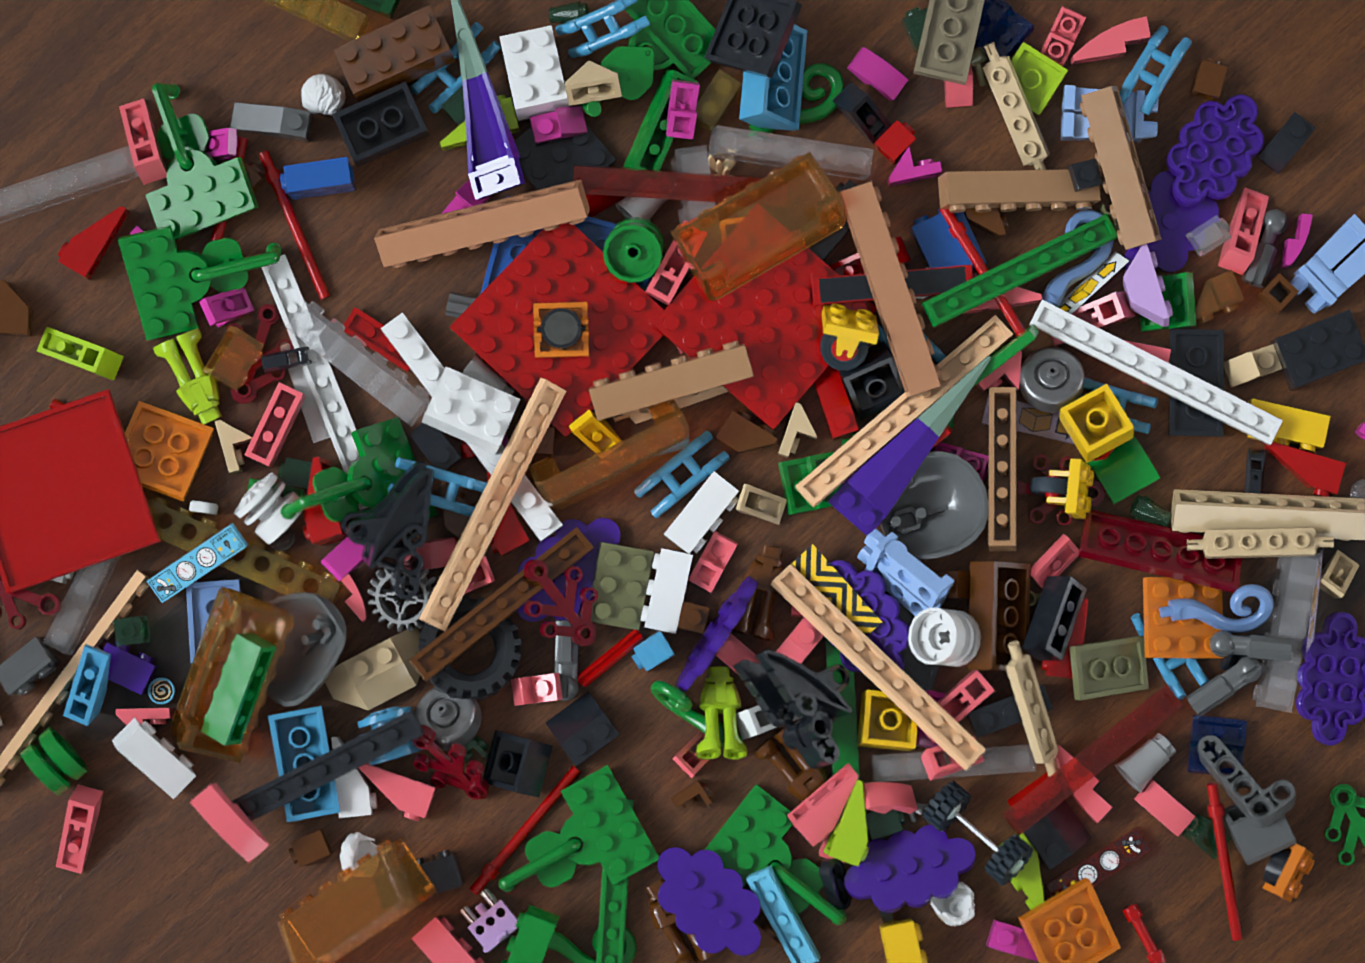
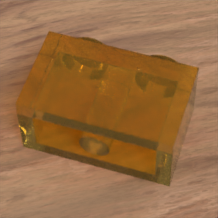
(717, 100)

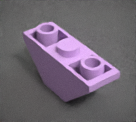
(1145, 288)

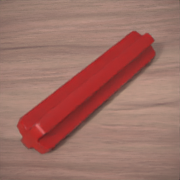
(610, 658)

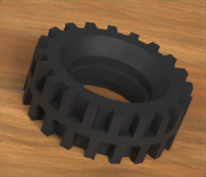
(495, 676)

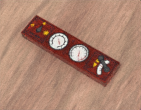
(1103, 862)

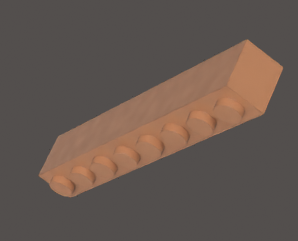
(482, 223)
(889, 289)

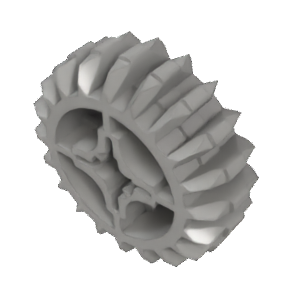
(399, 617)

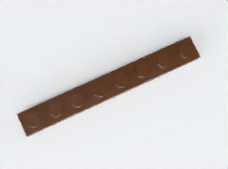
(498, 607)

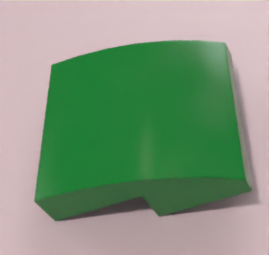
(1180, 293)
(1124, 471)
(794, 472)

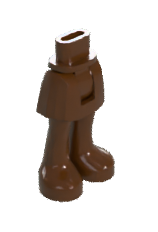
(764, 571)
(800, 784)
(666, 922)

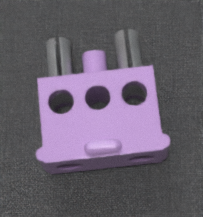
(494, 934)

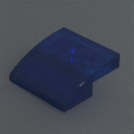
(1003, 27)
(1229, 731)

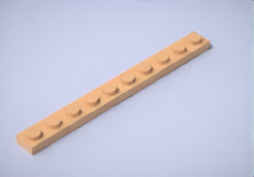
(901, 414)
(492, 504)
(878, 667)
(57, 693)

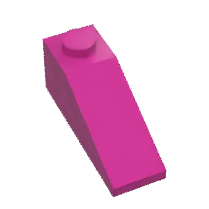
(1010, 940)

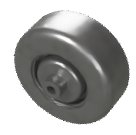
(1051, 379)
(451, 718)

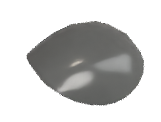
(939, 508)
(309, 648)

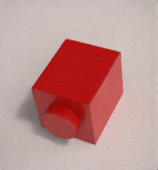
(895, 141)

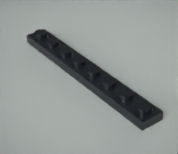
(330, 766)

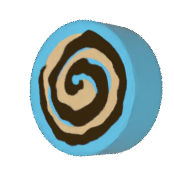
(161, 691)

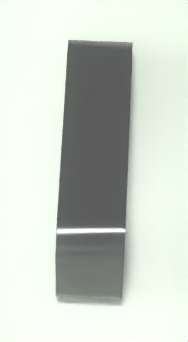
(1241, 779)

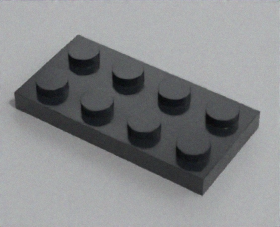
(1201, 355)

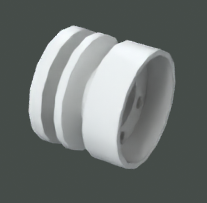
(266, 506)
(944, 637)

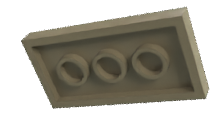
(948, 39)

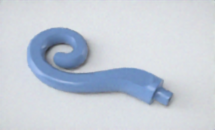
(1058, 286)
(1193, 609)

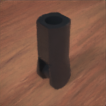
(281, 360)
(1253, 477)

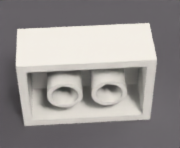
(534, 72)
(470, 410)

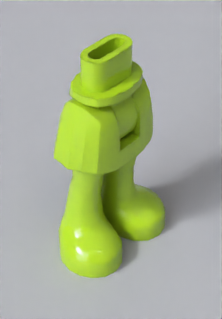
(201, 393)
(720, 697)

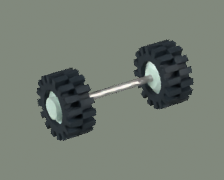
(1006, 859)

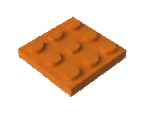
(166, 449)
(1183, 637)
(1070, 927)

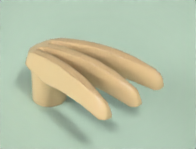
(721, 168)

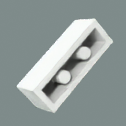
(702, 514)
(667, 590)
(154, 757)

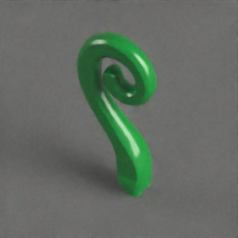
(824, 109)
(681, 705)
(575, 955)

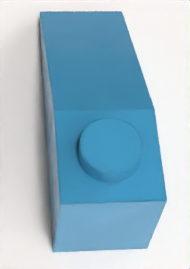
(652, 652)
(88, 686)

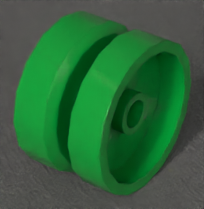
(626, 263)
(54, 761)

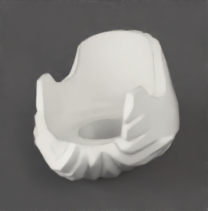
(322, 94)
(354, 848)
(956, 908)

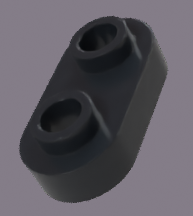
(832, 876)

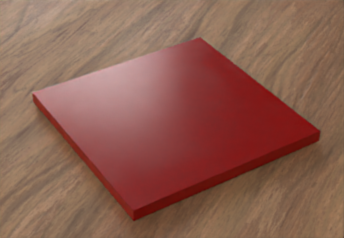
(68, 493)

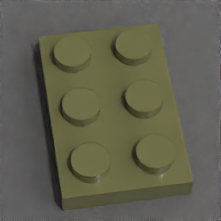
(621, 585)
(1109, 667)

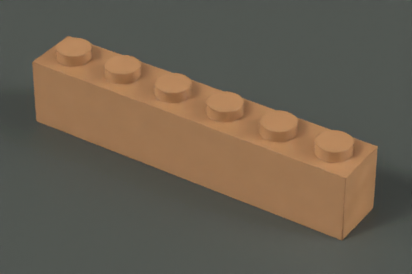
(1120, 167)
(1012, 190)
(670, 381)
(1002, 469)

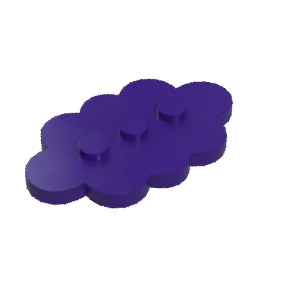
(1215, 150)
(1173, 223)
(598, 530)
(893, 632)
(716, 634)
(1333, 679)
(910, 869)
(709, 901)

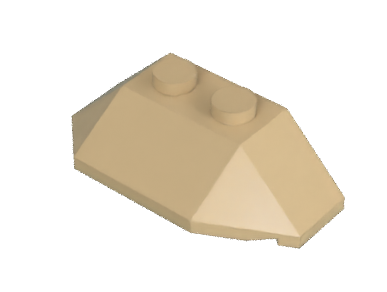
(377, 672)

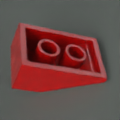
(317, 527)

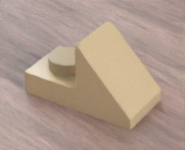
(1252, 365)
(798, 424)
(229, 439)
(761, 504)

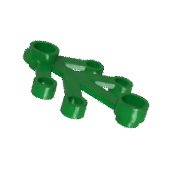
(1357, 823)

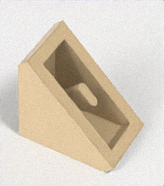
(592, 84)
(1337, 575)

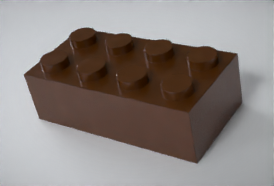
(394, 54)
(1001, 609)

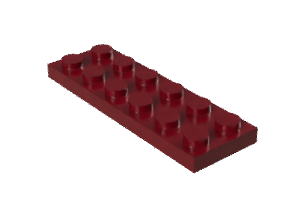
(1154, 551)

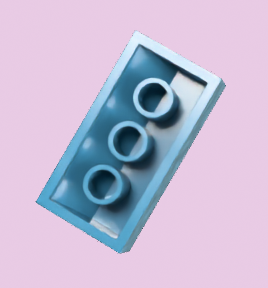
(777, 101)
(297, 740)

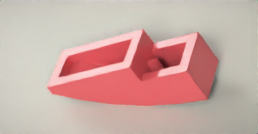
(1113, 42)
(1085, 796)
(230, 822)

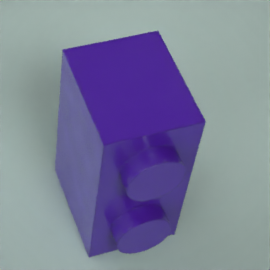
(129, 669)

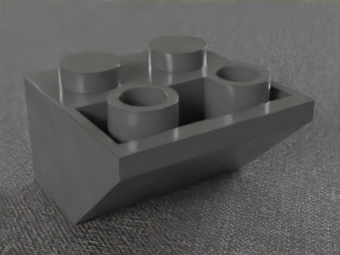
(27, 666)
(1257, 842)

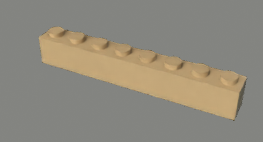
(1235, 510)

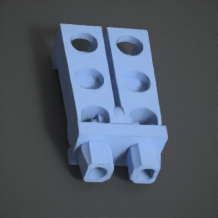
(1075, 125)
(1317, 272)
(904, 575)

